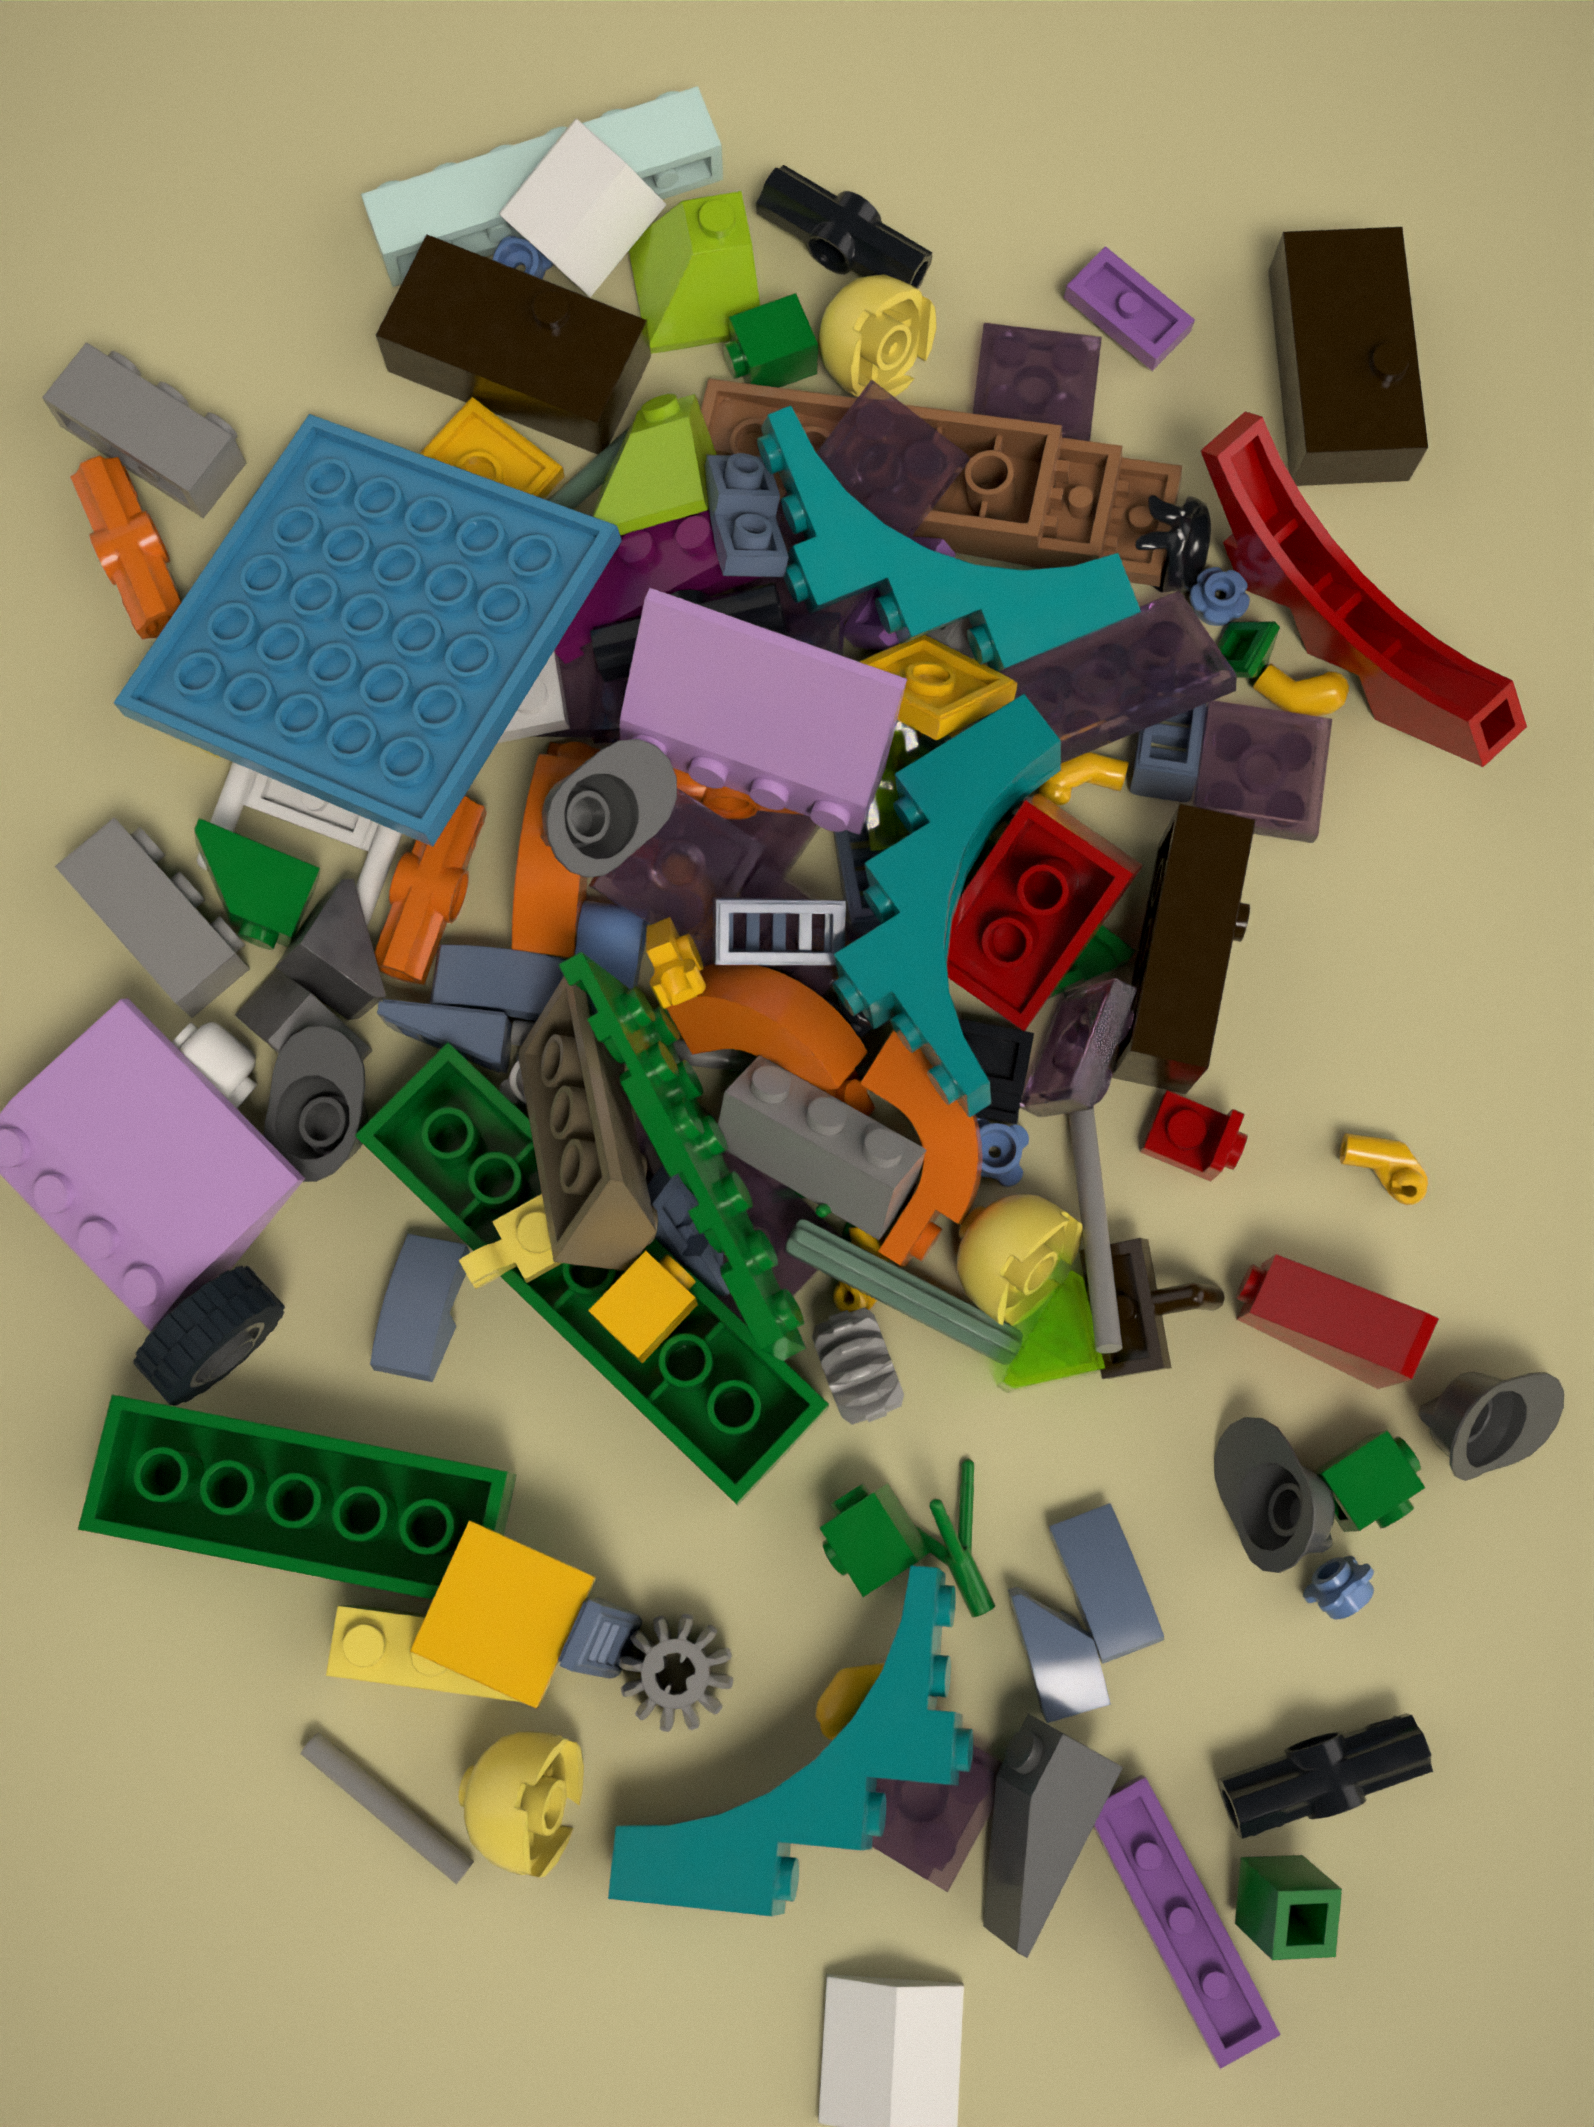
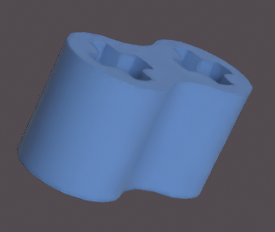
(612, 940)

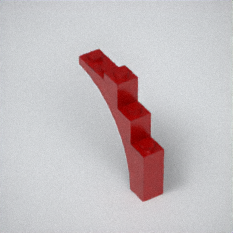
(1342, 616)

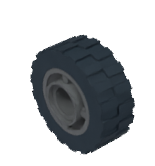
(209, 1335)

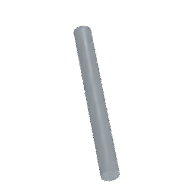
(1095, 1232)

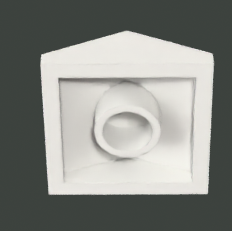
(582, 207)
(890, 2052)

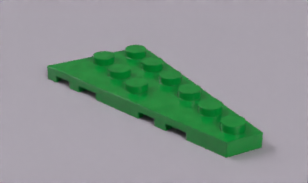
(690, 1145)

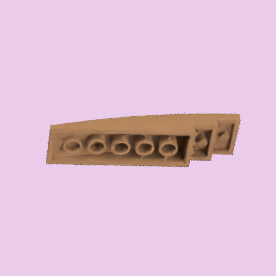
(1016, 500)

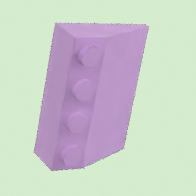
(760, 712)
(141, 1163)

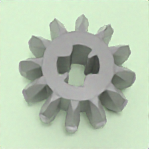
(857, 1366)
(696, 1682)

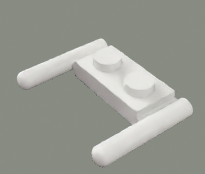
(302, 809)

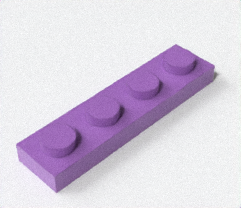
(1183, 1923)

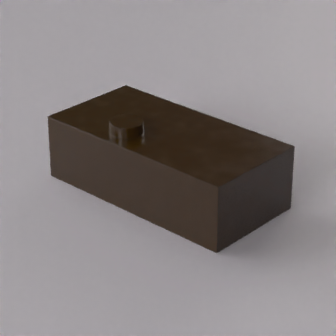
(514, 344)
(1347, 356)
(1186, 948)

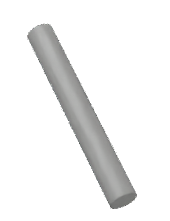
(387, 1807)

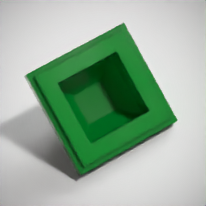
(1249, 646)

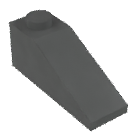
(1041, 1819)

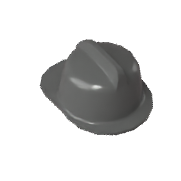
(609, 807)
(317, 1102)
(1493, 1420)
(1272, 1497)

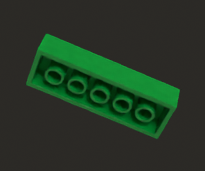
(286, 1497)

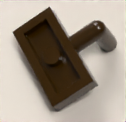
(1142, 1309)

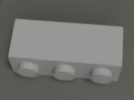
(146, 427)
(155, 915)
(820, 1146)

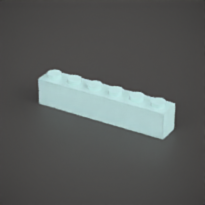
(662, 140)

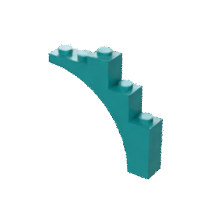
(920, 589)
(950, 809)
(743, 1855)

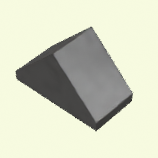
(335, 954)
(286, 1008)

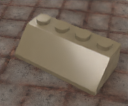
(584, 1139)

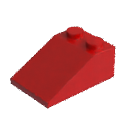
(1034, 909)

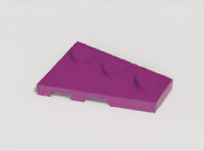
(658, 557)

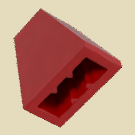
(1335, 1321)

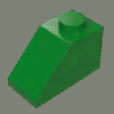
(256, 884)

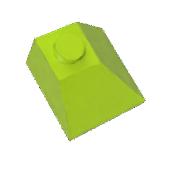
(695, 272)
(658, 467)

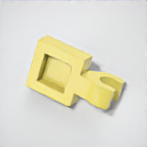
(522, 1244)

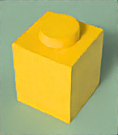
(646, 1304)

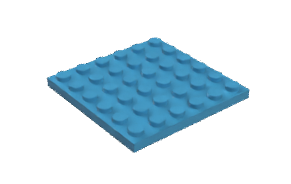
(370, 626)

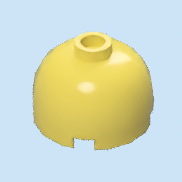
(876, 333)
(1012, 1253)
(519, 1800)

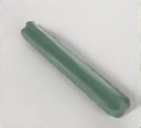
(903, 1291)

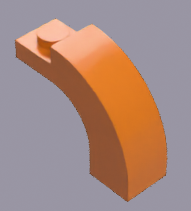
(545, 892)
(780, 1020)
(952, 1155)

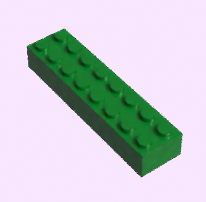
(702, 1387)

